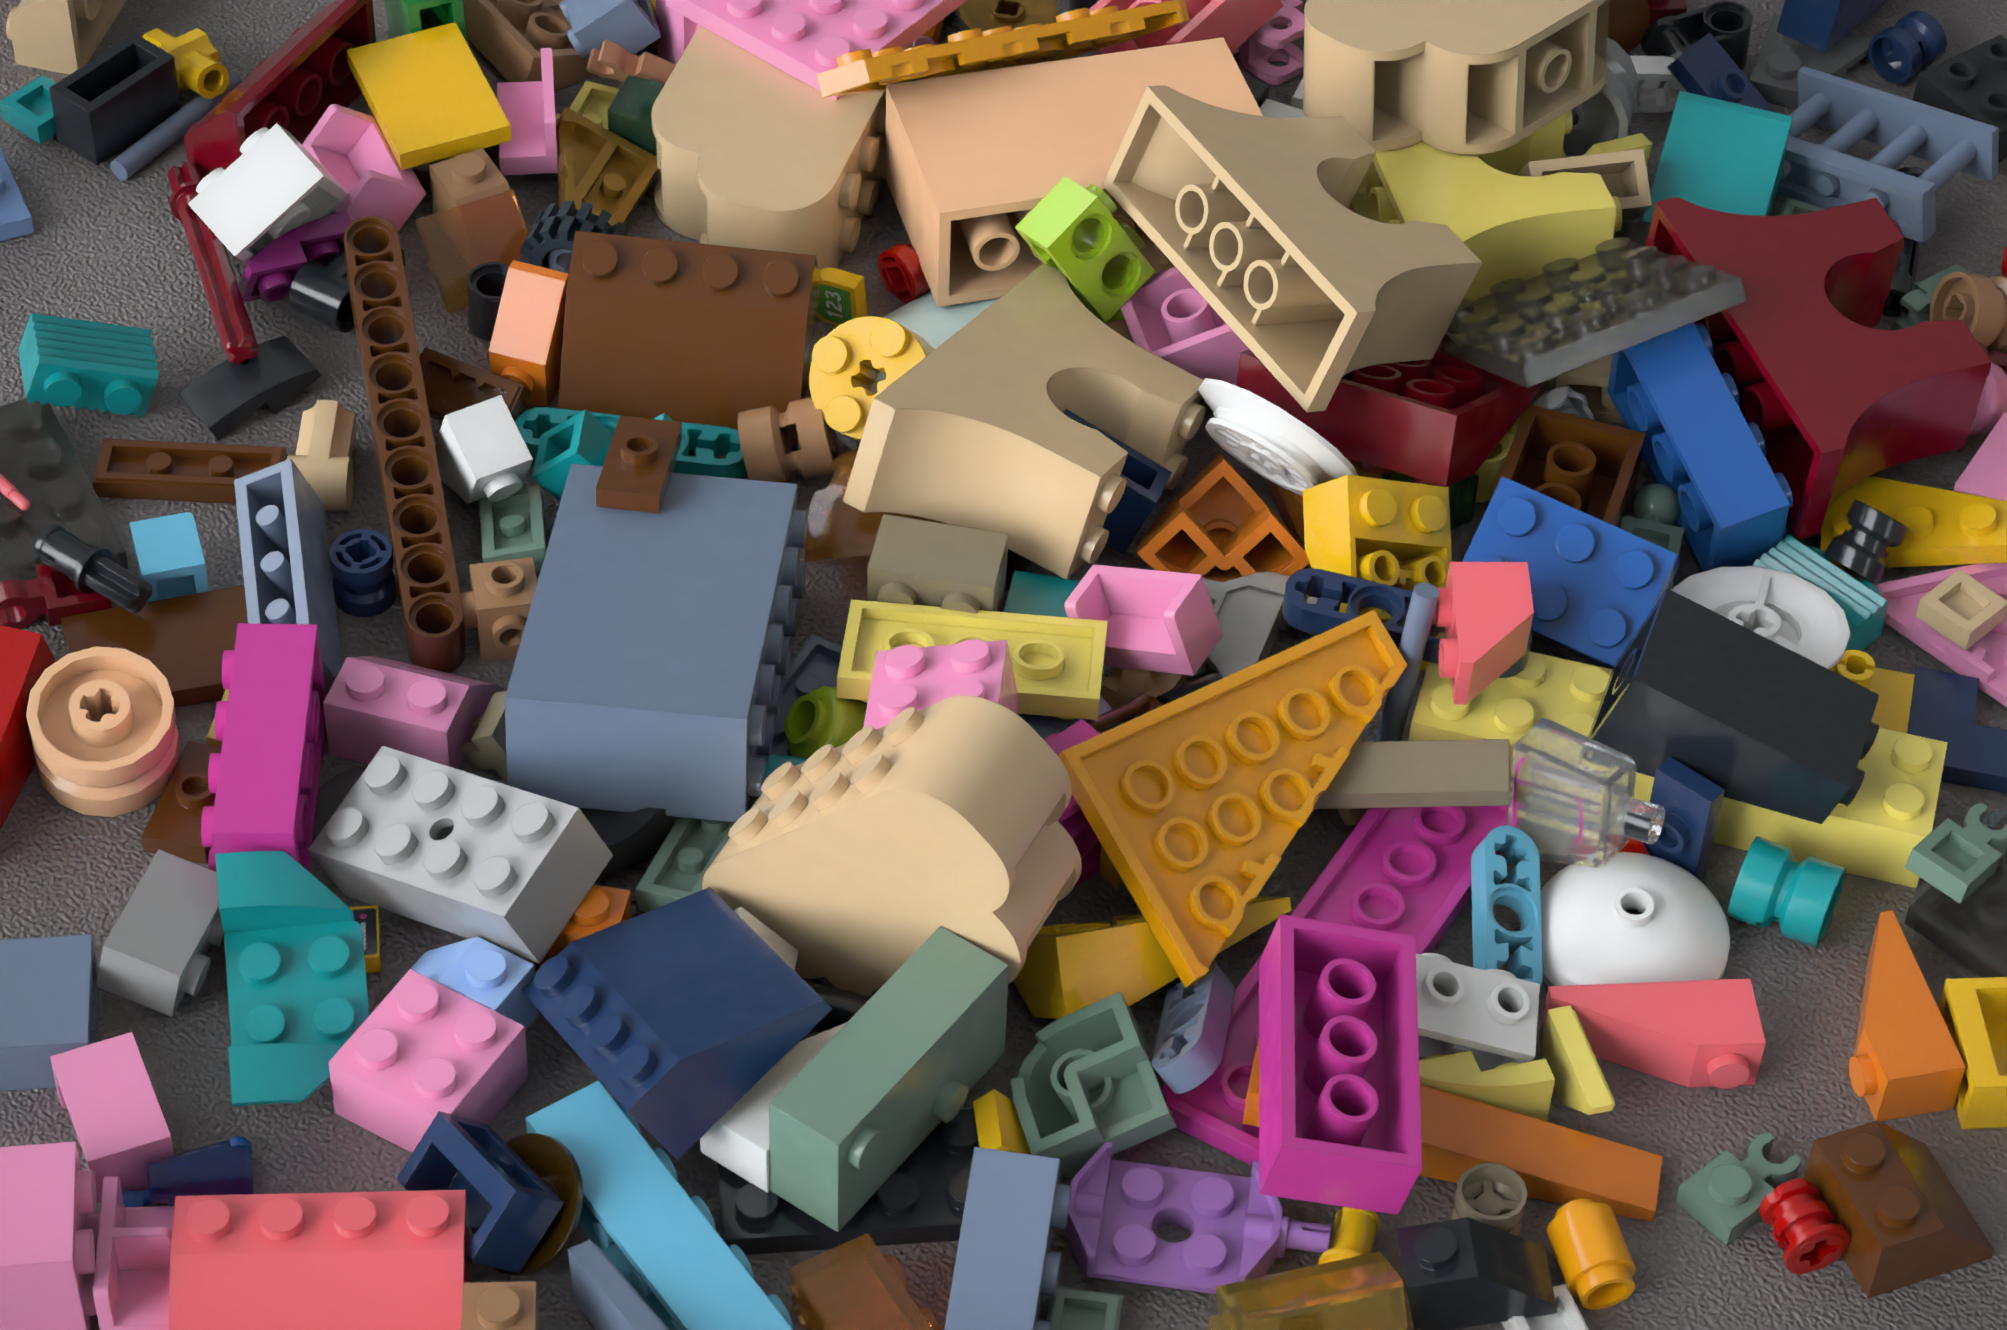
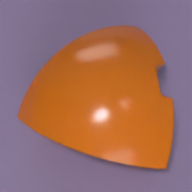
(1221, 530)

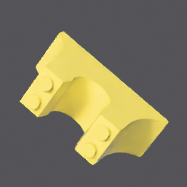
(1501, 217)

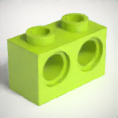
(1084, 241)

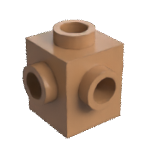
(499, 605)

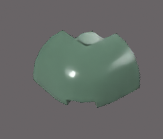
(1090, 1086)

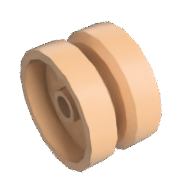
(103, 731)

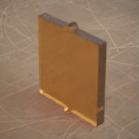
(468, 237)

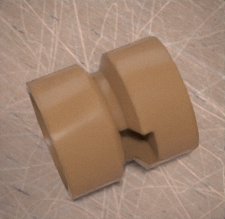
(1976, 301)
(768, 446)

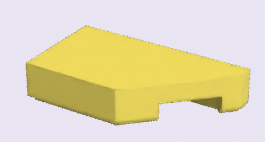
(1573, 1064)

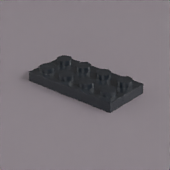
(913, 1206)

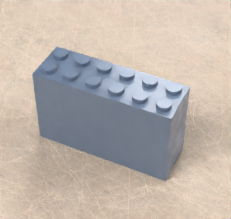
(658, 648)

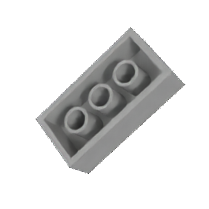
(461, 852)

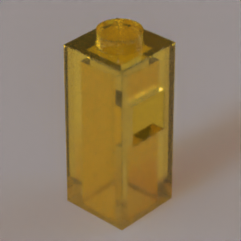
(1329, 1296)

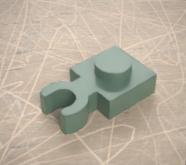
(1959, 857)
(1729, 1192)

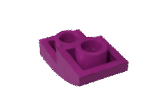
(276, 265)

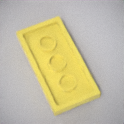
(1052, 657)

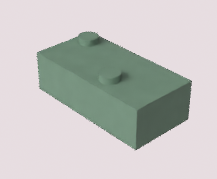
(888, 1078)

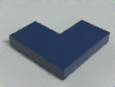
(1945, 711)

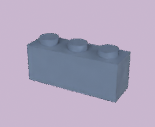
(1006, 1242)

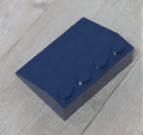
(677, 1012)

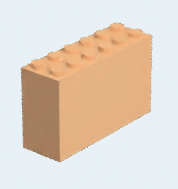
(990, 144)

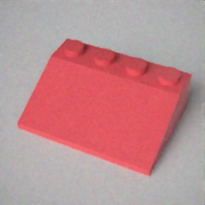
(319, 1261)

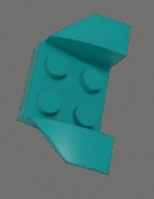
(290, 976)

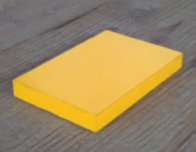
(429, 95)

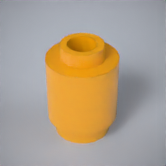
(1592, 1253)

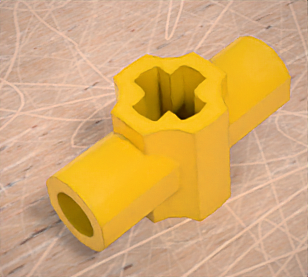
(195, 61)

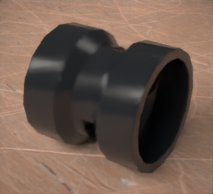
(1866, 542)

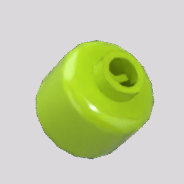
(822, 720)

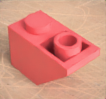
(1485, 623)

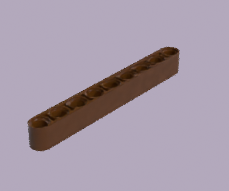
(404, 446)

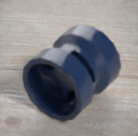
(1907, 47)
(363, 572)

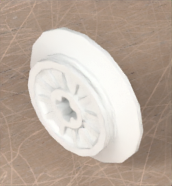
(1270, 439)
(1775, 607)

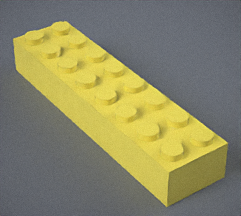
(1866, 837)

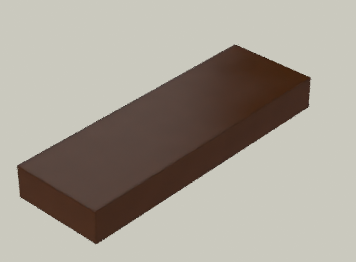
(177, 469)

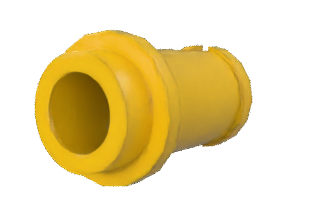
(1352, 1234)

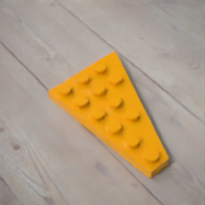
(976, 51)
(1223, 778)

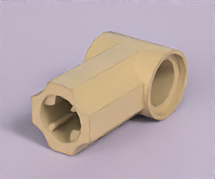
(326, 453)

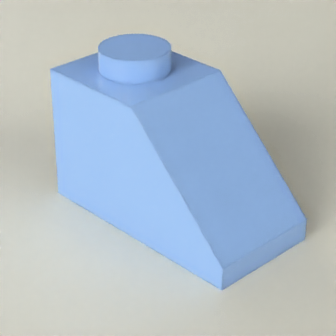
(483, 975)

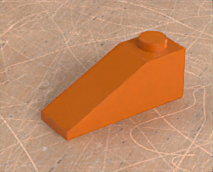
(1902, 1045)

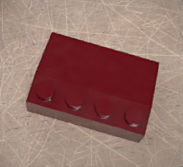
(1407, 417)

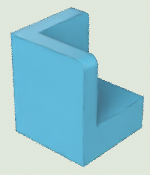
(169, 555)

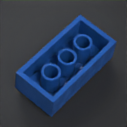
(1701, 447)

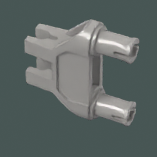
(1249, 619)

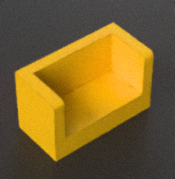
(1978, 1025)

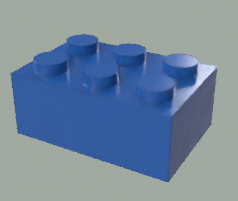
(1585, 575)

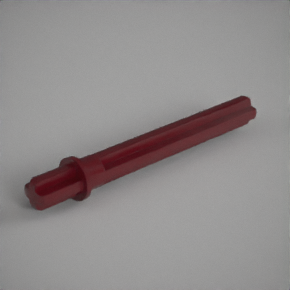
(213, 267)

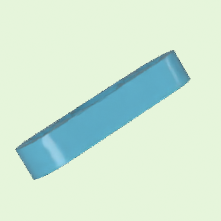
(1519, 893)

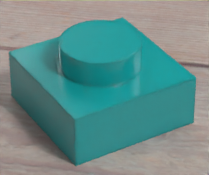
(31, 110)

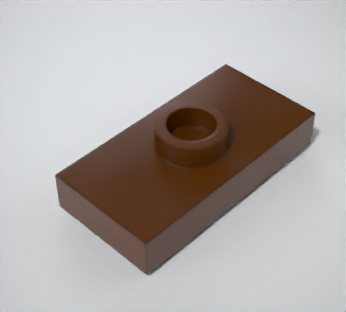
(457, 385)
(639, 464)
(178, 815)

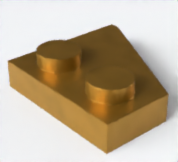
(601, 167)

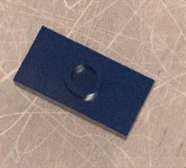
(1712, 73)
(1690, 816)

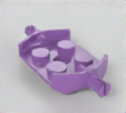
(1229, 1225)

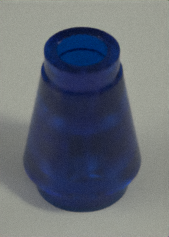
(201, 1171)

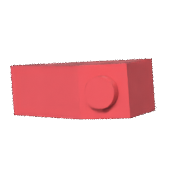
(1672, 1029)

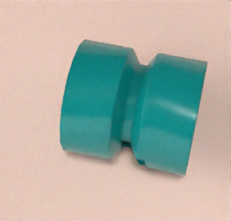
(1786, 891)

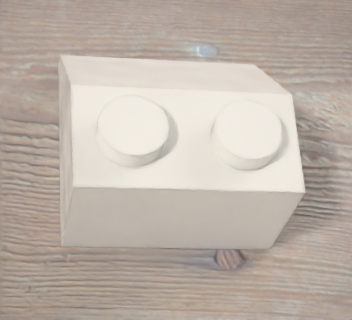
(265, 193)

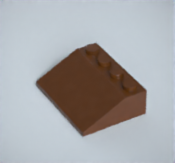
(685, 329)

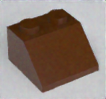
(1895, 1207)

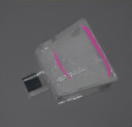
(1577, 797)

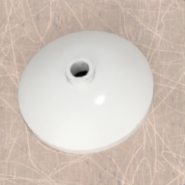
(1597, 942)

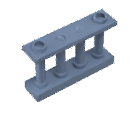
(1904, 127)

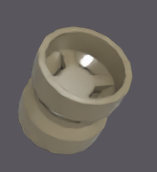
(1491, 1196)

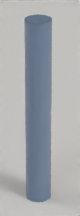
(167, 133)
(1412, 648)

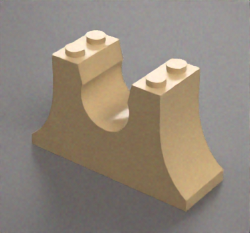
(1268, 239)
(984, 434)

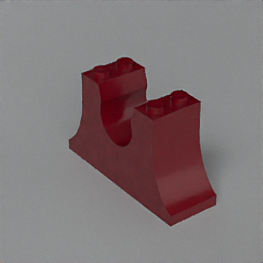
(1804, 350)

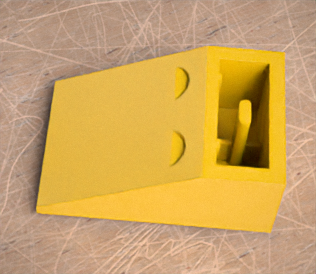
(1379, 532)

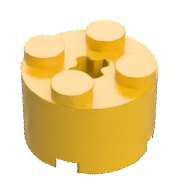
(849, 362)

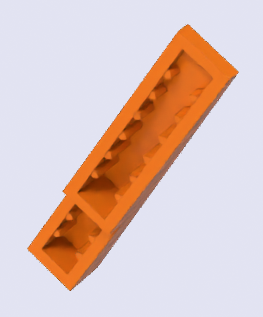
(1549, 1158)

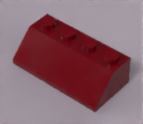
(288, 86)

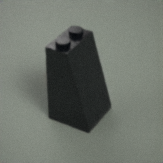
(1737, 712)

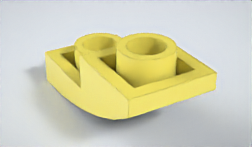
(1511, 1086)

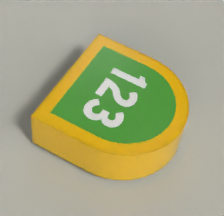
(841, 296)

